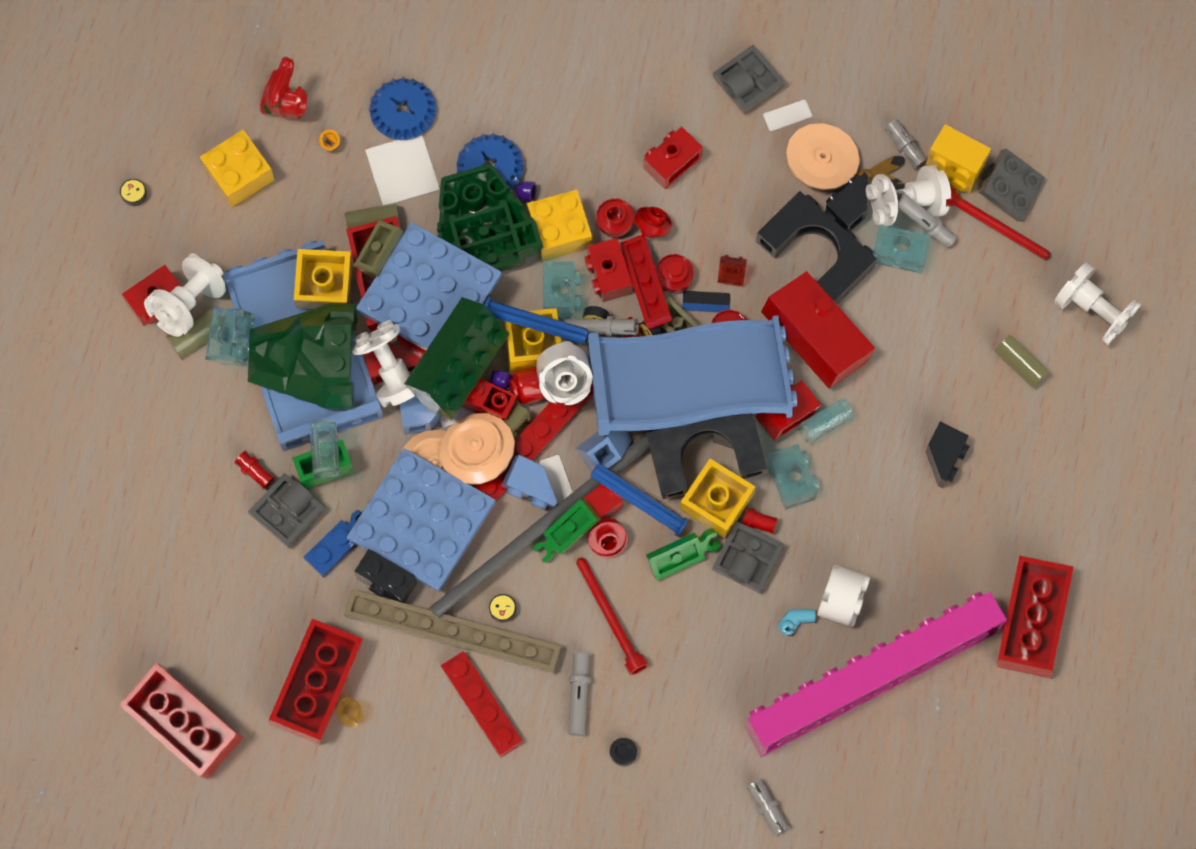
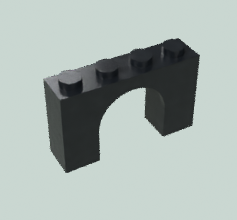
(804, 217)
(669, 444)

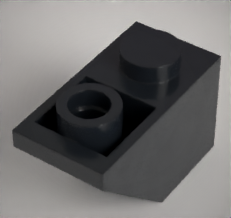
(850, 204)
(944, 450)

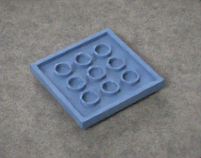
(425, 284)
(421, 519)

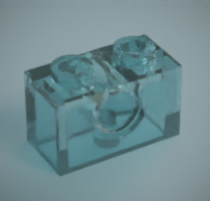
(910, 259)
(561, 275)
(229, 336)
(792, 492)

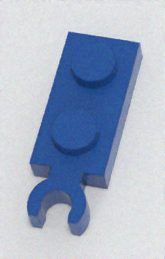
(332, 547)

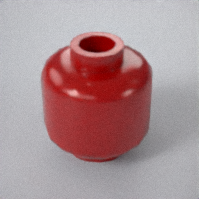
(526, 386)

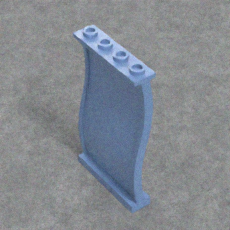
(268, 292)
(690, 375)

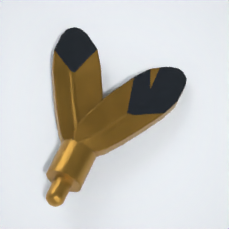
(886, 167)

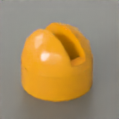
(332, 137)

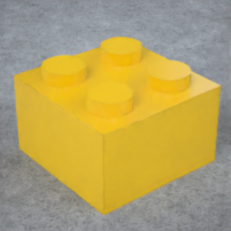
(959, 158)
(237, 168)
(561, 224)
(322, 278)
(526, 344)
(717, 498)

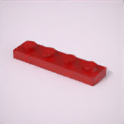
(646, 281)
(481, 704)

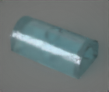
(825, 421)
(324, 449)

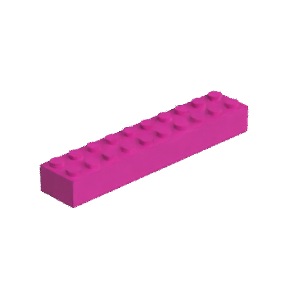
(875, 673)

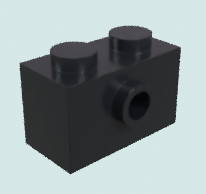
(385, 577)

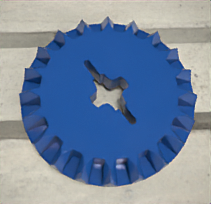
(402, 124)
(495, 148)

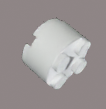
(564, 373)
(843, 595)

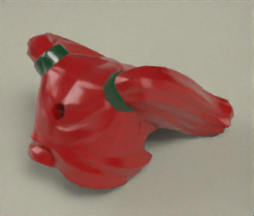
(279, 98)

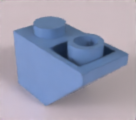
(417, 417)
(604, 449)
(529, 480)

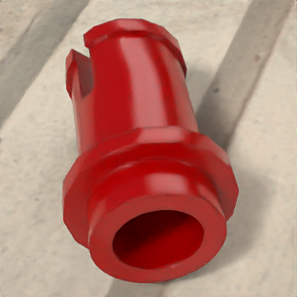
(759, 521)

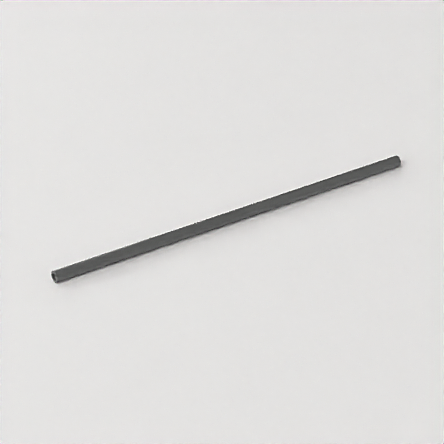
(532, 533)

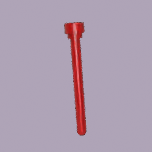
(996, 225)
(634, 661)

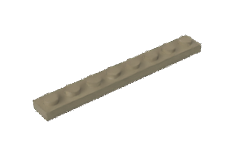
(452, 631)

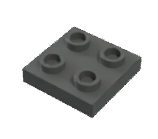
(748, 79)
(1011, 184)
(286, 510)
(748, 557)

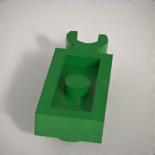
(568, 529)
(681, 553)

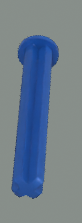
(537, 321)
(639, 499)

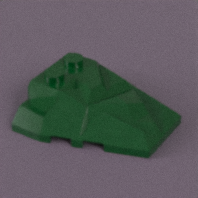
(486, 218)
(307, 356)

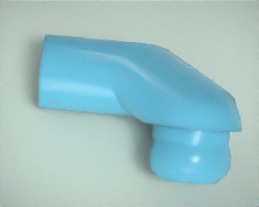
(793, 619)

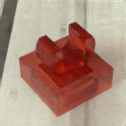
(732, 270)

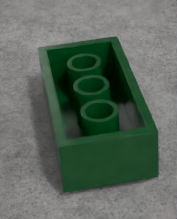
(456, 358)

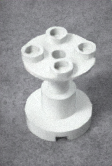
(928, 191)
(1089, 297)
(174, 307)
(393, 370)

